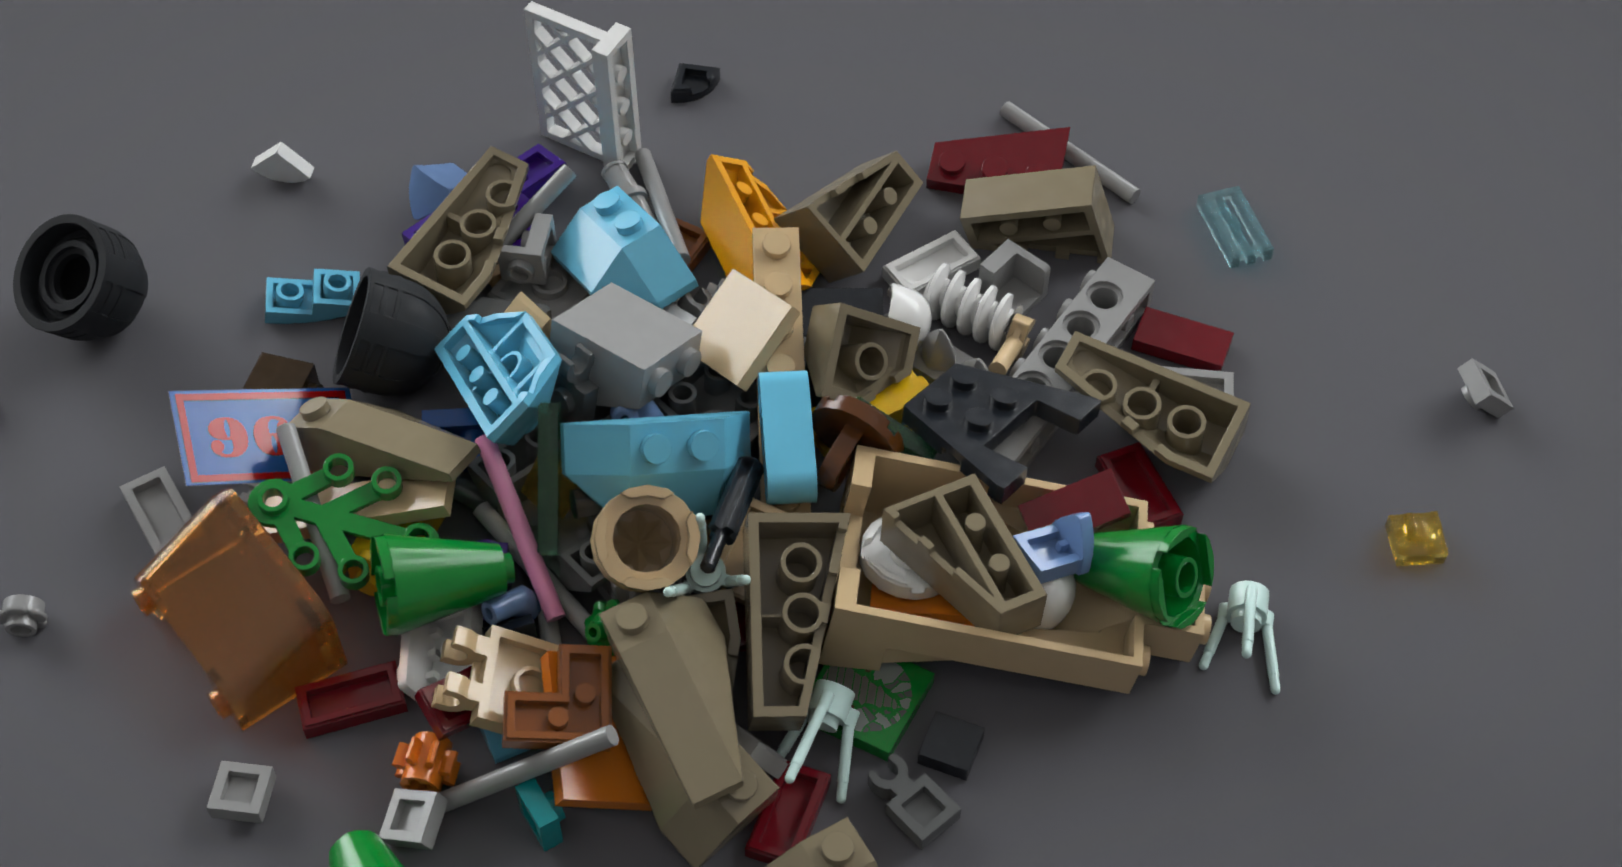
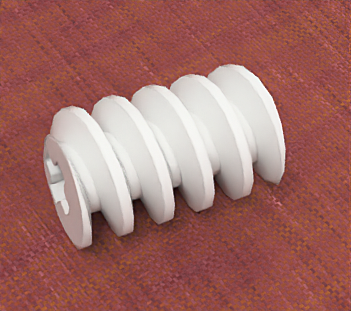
(969, 308)

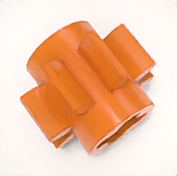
(426, 763)

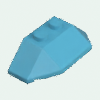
(623, 245)
(501, 370)
(674, 452)

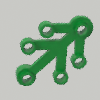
(331, 518)

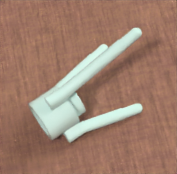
(702, 582)
(1248, 613)
(827, 710)

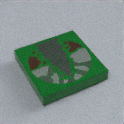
(885, 702)

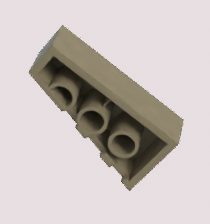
(786, 610)

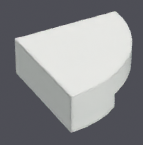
(282, 165)

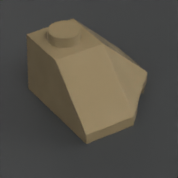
(857, 351)

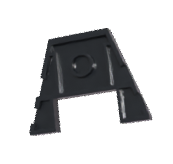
(977, 409)

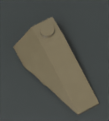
(1165, 411)

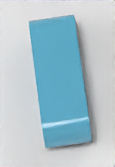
(787, 437)

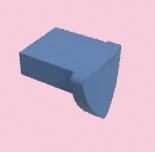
(431, 185)
(1059, 548)

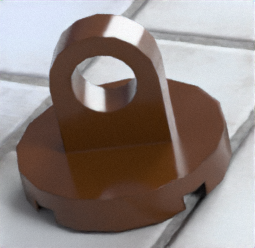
(842, 427)

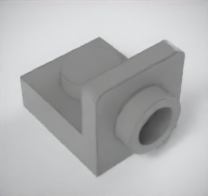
(533, 258)

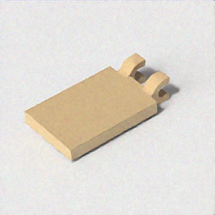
(499, 662)

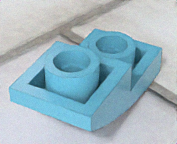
(310, 300)

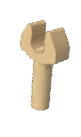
(1014, 345)

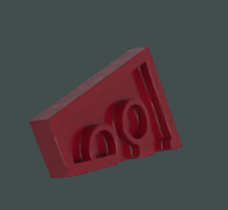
(995, 156)

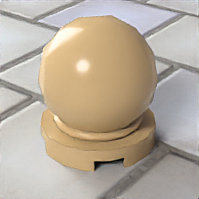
(645, 539)

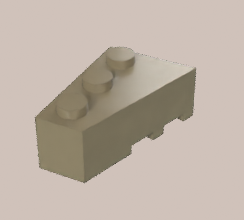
(966, 555)

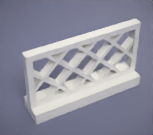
(612, 95)

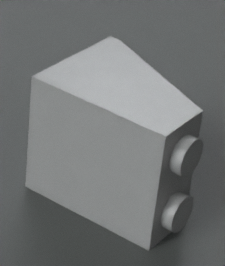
(634, 345)

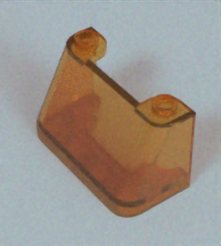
(240, 610)

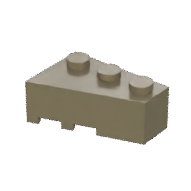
(1040, 211)
(853, 215)

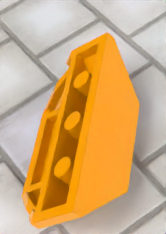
(733, 206)

